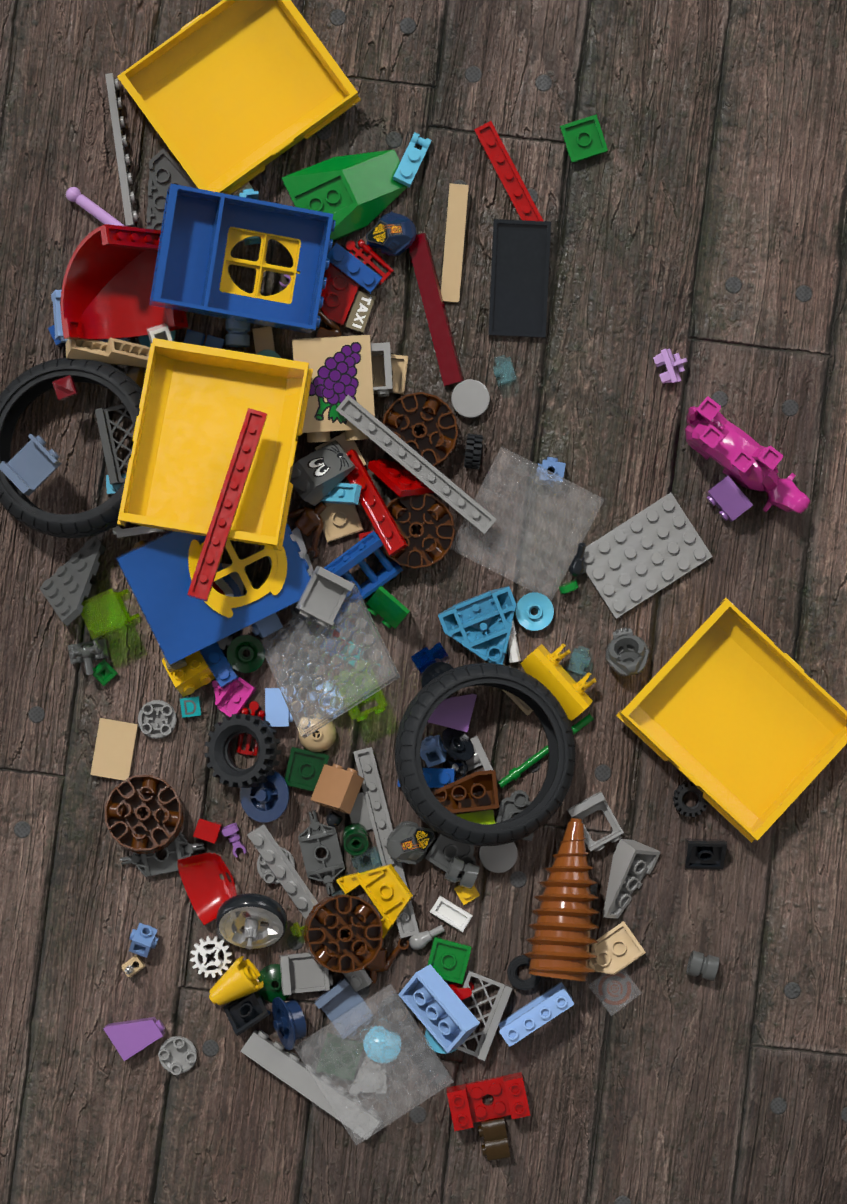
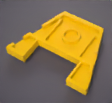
(384, 889)

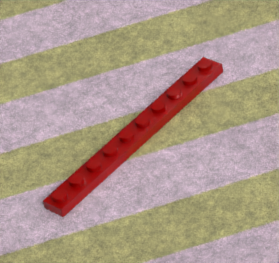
(227, 505)

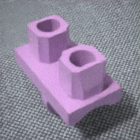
(672, 374)

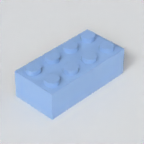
(439, 1008)

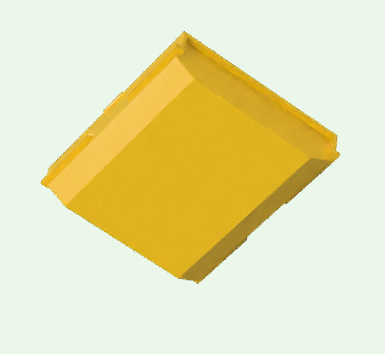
(238, 90)
(189, 430)
(739, 720)

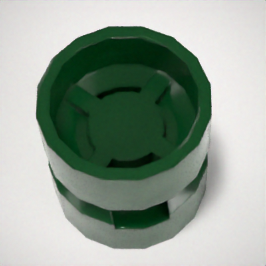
(355, 839)

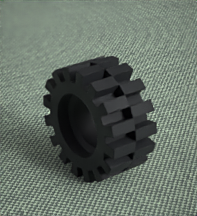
(473, 451)
(679, 803)

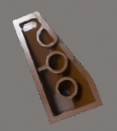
(470, 793)

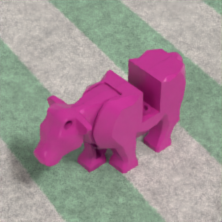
(742, 457)

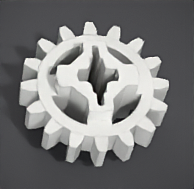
(203, 950)

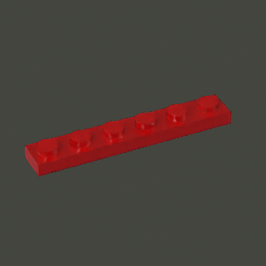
(507, 172)
(375, 507)

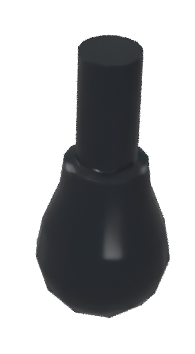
(578, 566)

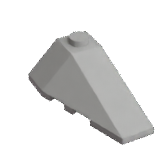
(627, 870)

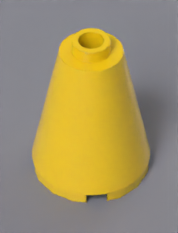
(236, 982)

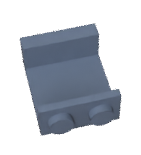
(31, 465)
(338, 1000)

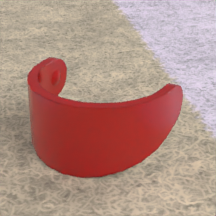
(462, 993)

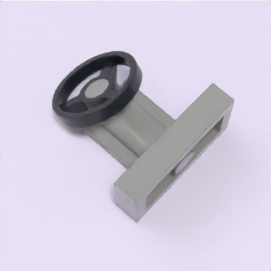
(479, 758)

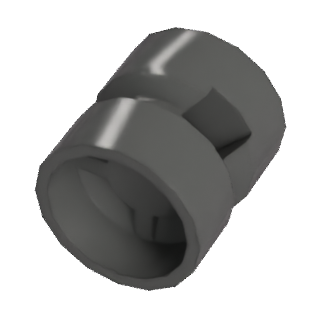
(468, 875)
(703, 966)

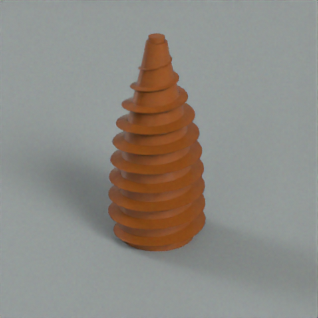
(565, 913)

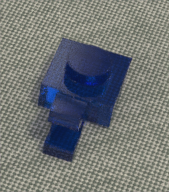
(426, 657)

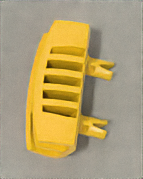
(548, 671)

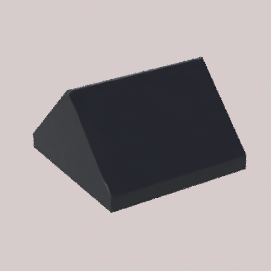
(705, 853)
(246, 1012)

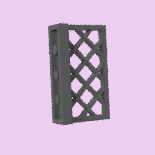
(108, 442)

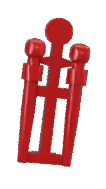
(350, 245)
(254, 705)

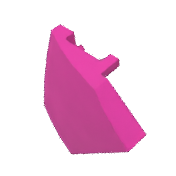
(233, 696)

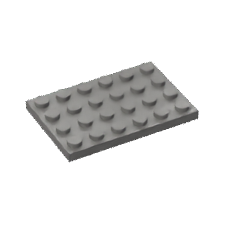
(644, 555)

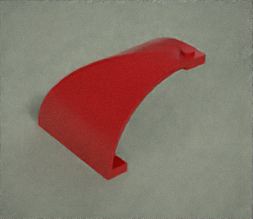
(111, 286)

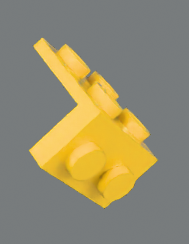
(191, 676)

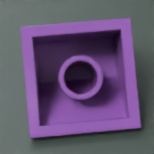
(728, 499)

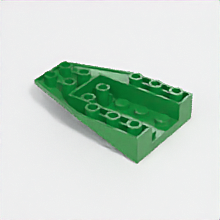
(349, 187)

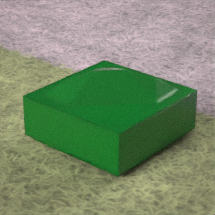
(104, 672)

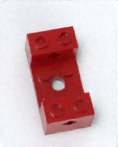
(467, 1103)

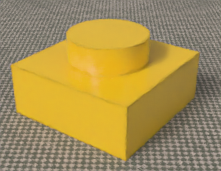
(465, 894)

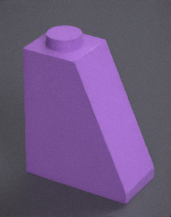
(454, 712)
(134, 1035)

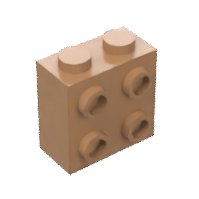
(337, 788)

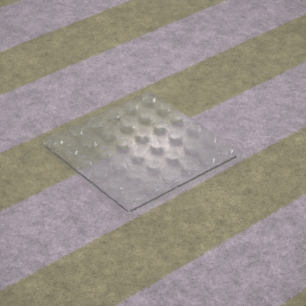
(535, 527)
(331, 666)
(373, 1064)

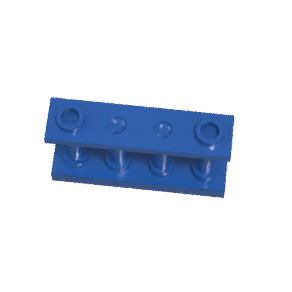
(356, 555)

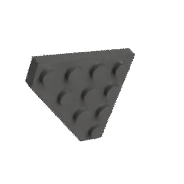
(162, 173)
(72, 581)

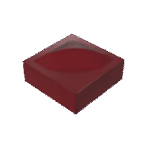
(65, 388)

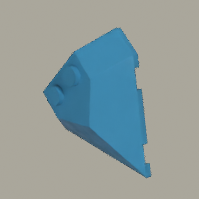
(482, 623)

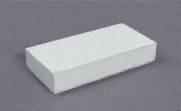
(451, 913)

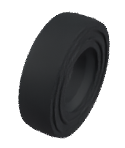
(515, 980)

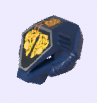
(392, 234)

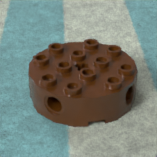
(433, 416)
(436, 529)
(135, 797)
(362, 933)

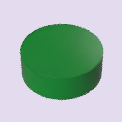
(568, 587)

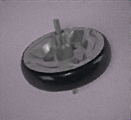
(257, 909)

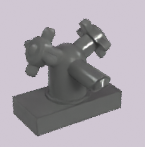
(87, 652)

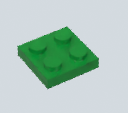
(583, 139)
(449, 959)

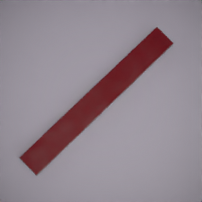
(435, 311)

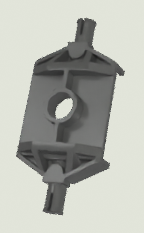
(323, 836)
(151, 865)

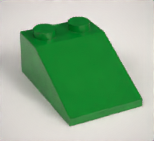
(387, 607)

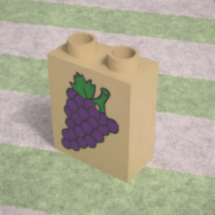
(339, 369)

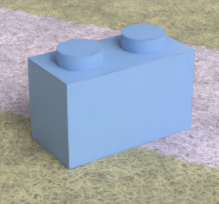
(276, 708)

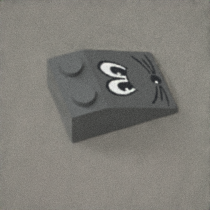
(320, 472)

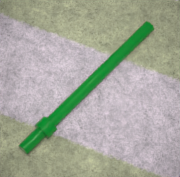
(515, 773)

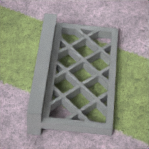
(494, 1015)

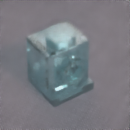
(504, 370)
(579, 660)
(374, 861)

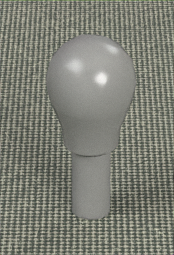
(420, 940)

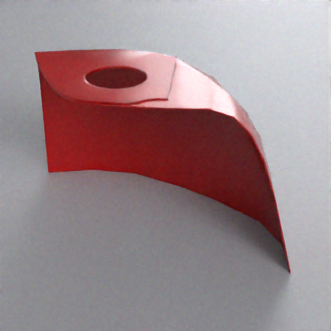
(203, 883)

